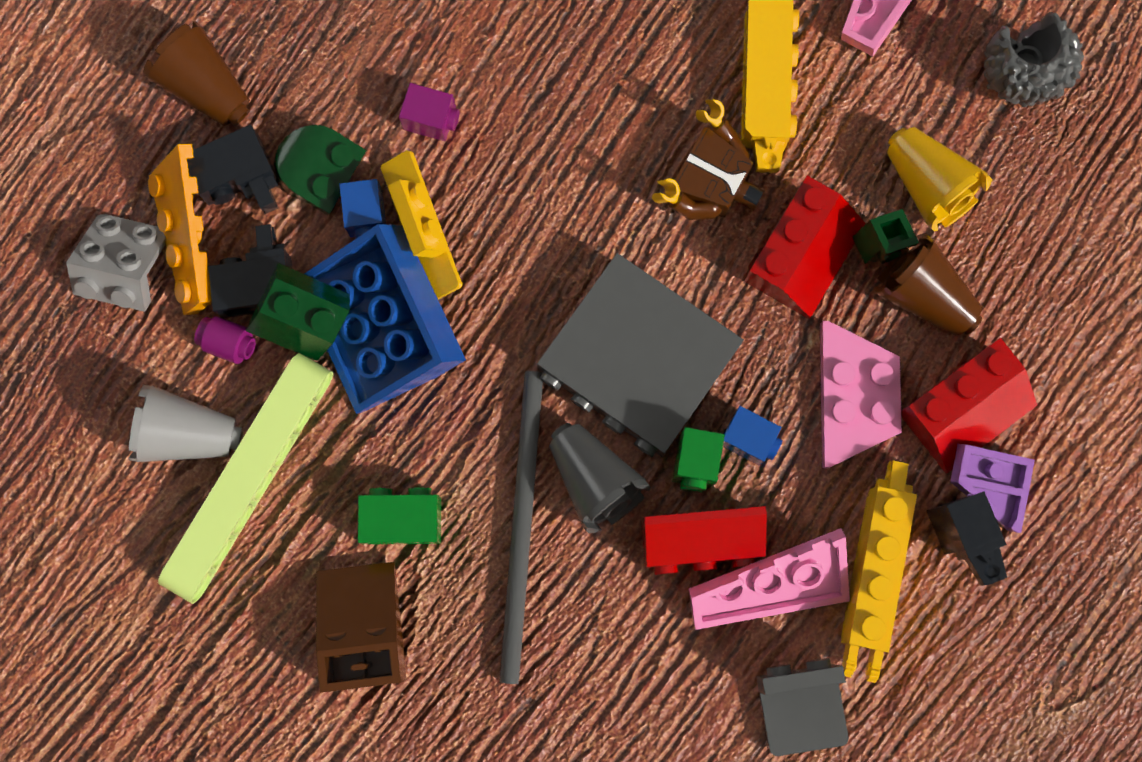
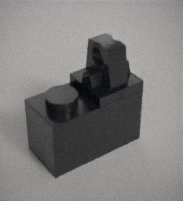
(232, 166)
(240, 284)
(973, 534)

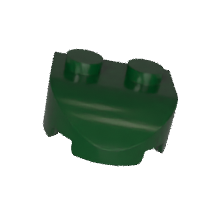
(314, 164)

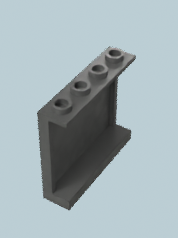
(638, 356)

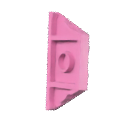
(856, 394)

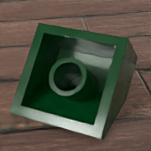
(299, 313)

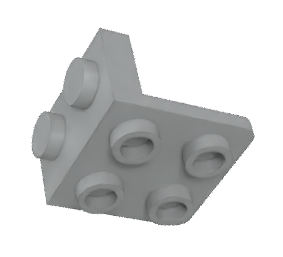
(115, 261)

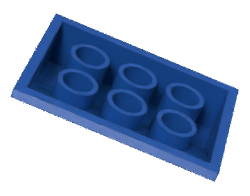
(394, 323)

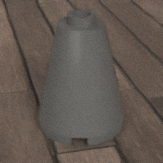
(595, 477)

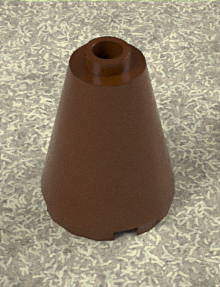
(198, 75)
(930, 288)

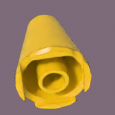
(935, 176)

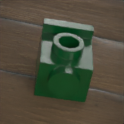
(885, 237)

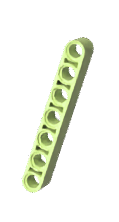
(245, 478)

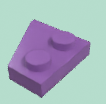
(1001, 476)

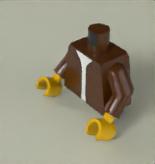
(712, 172)

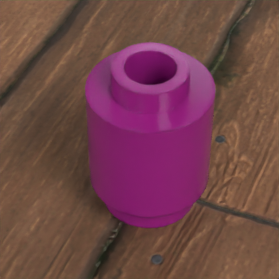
(224, 339)

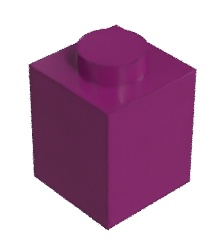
(429, 112)

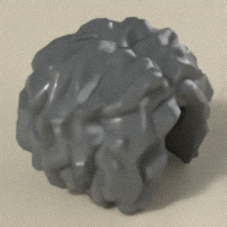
(1035, 65)

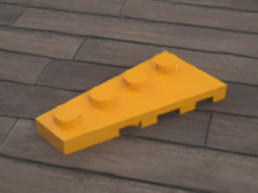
(183, 230)

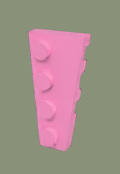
(871, 23)
(783, 583)

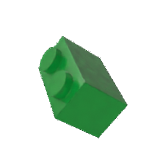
(697, 459)
(399, 518)

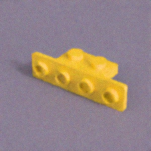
(421, 222)

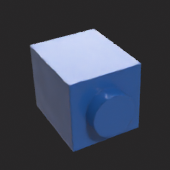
(362, 206)
(752, 436)

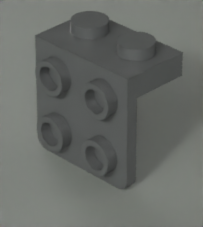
(803, 707)

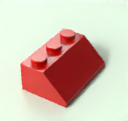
(806, 248)
(971, 404)
(704, 539)

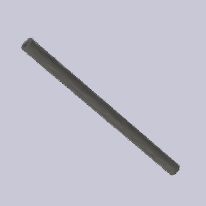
(521, 529)

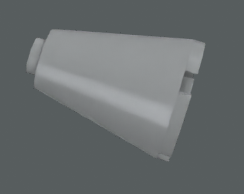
(179, 429)

